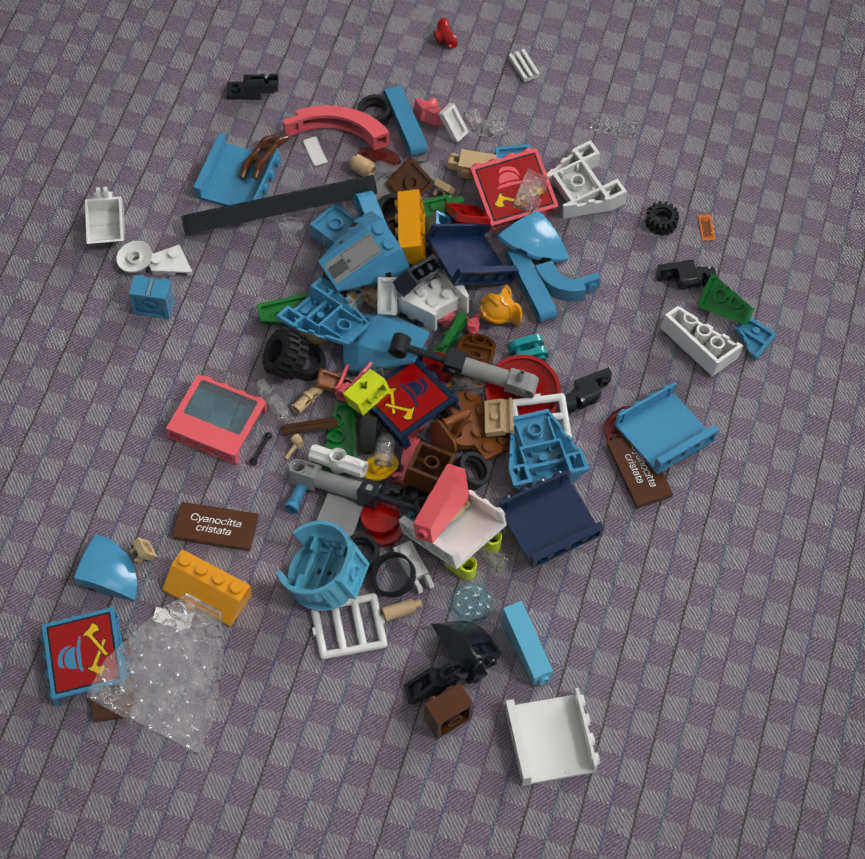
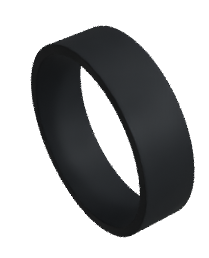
(380, 561)

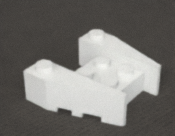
(581, 187)
(433, 301)

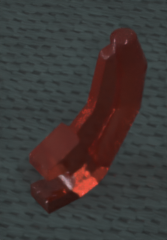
(380, 154)
(609, 427)

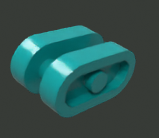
(528, 345)

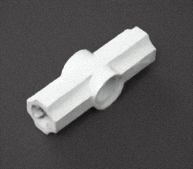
(338, 461)

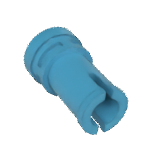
(294, 501)

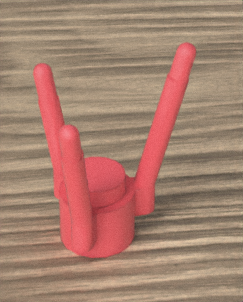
(341, 388)

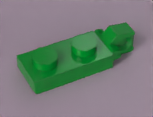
(438, 204)
(451, 335)

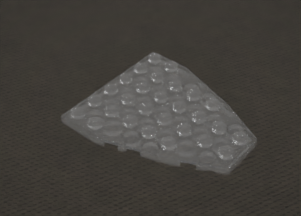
(167, 673)

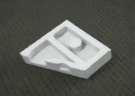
(170, 262)

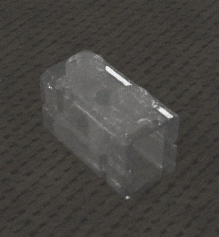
(530, 190)

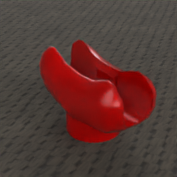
(444, 34)

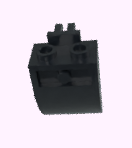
(469, 644)

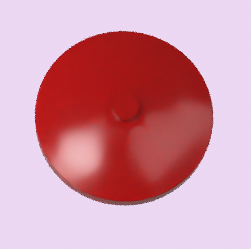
(547, 384)

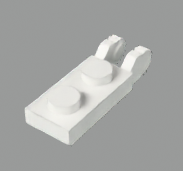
(421, 572)

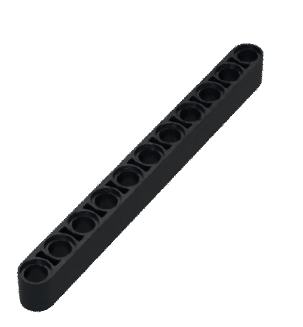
(277, 204)

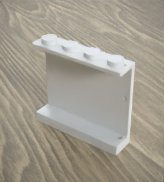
(463, 535)
(552, 738)

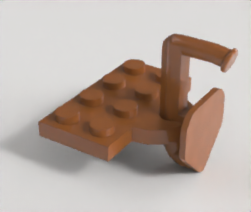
(467, 429)

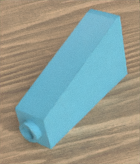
(526, 643)

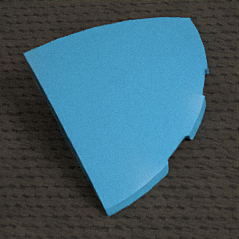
(535, 237)
(107, 569)

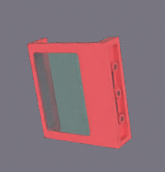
(215, 418)

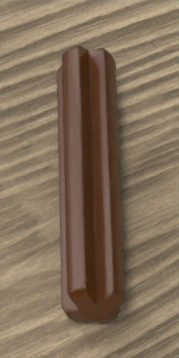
(309, 426)

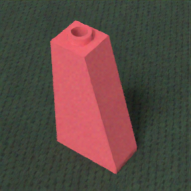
(442, 504)

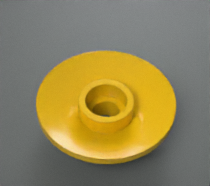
(378, 473)

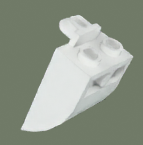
(104, 218)

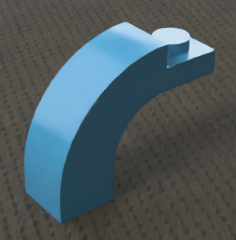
(566, 288)

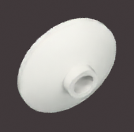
(130, 252)

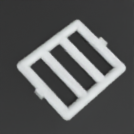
(538, 399)
(363, 646)

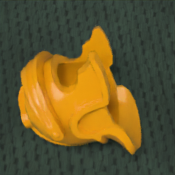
(501, 308)

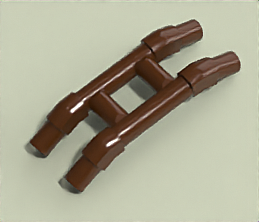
(260, 161)

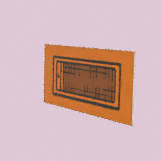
(706, 227)

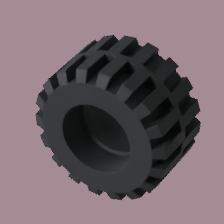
(285, 354)

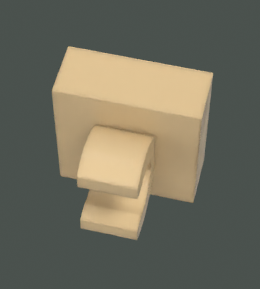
(443, 187)
(144, 550)

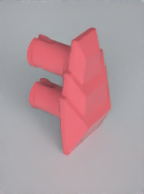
(428, 111)

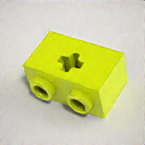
(366, 392)

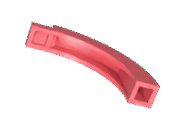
(338, 118)

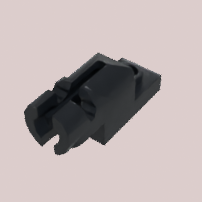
(252, 87)
(684, 273)
(587, 390)
(434, 681)

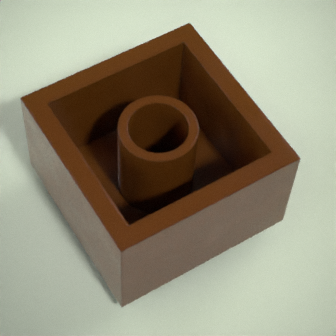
(427, 466)
(448, 710)

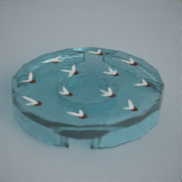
(472, 602)

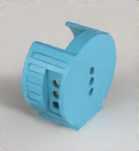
(330, 550)

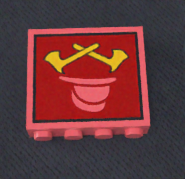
(500, 181)

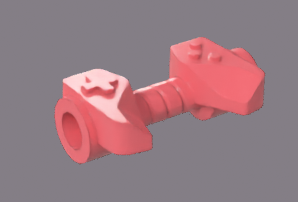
(472, 325)

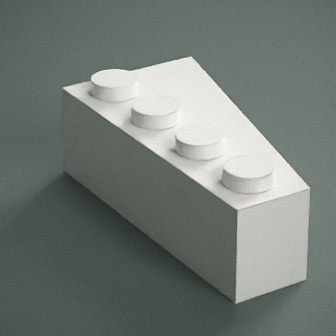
(700, 340)

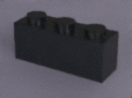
(418, 275)

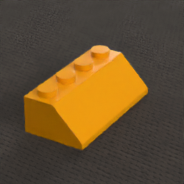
(411, 225)
(207, 584)

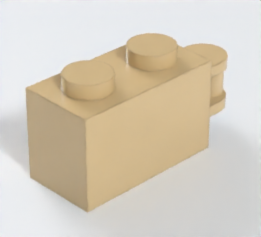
(463, 161)

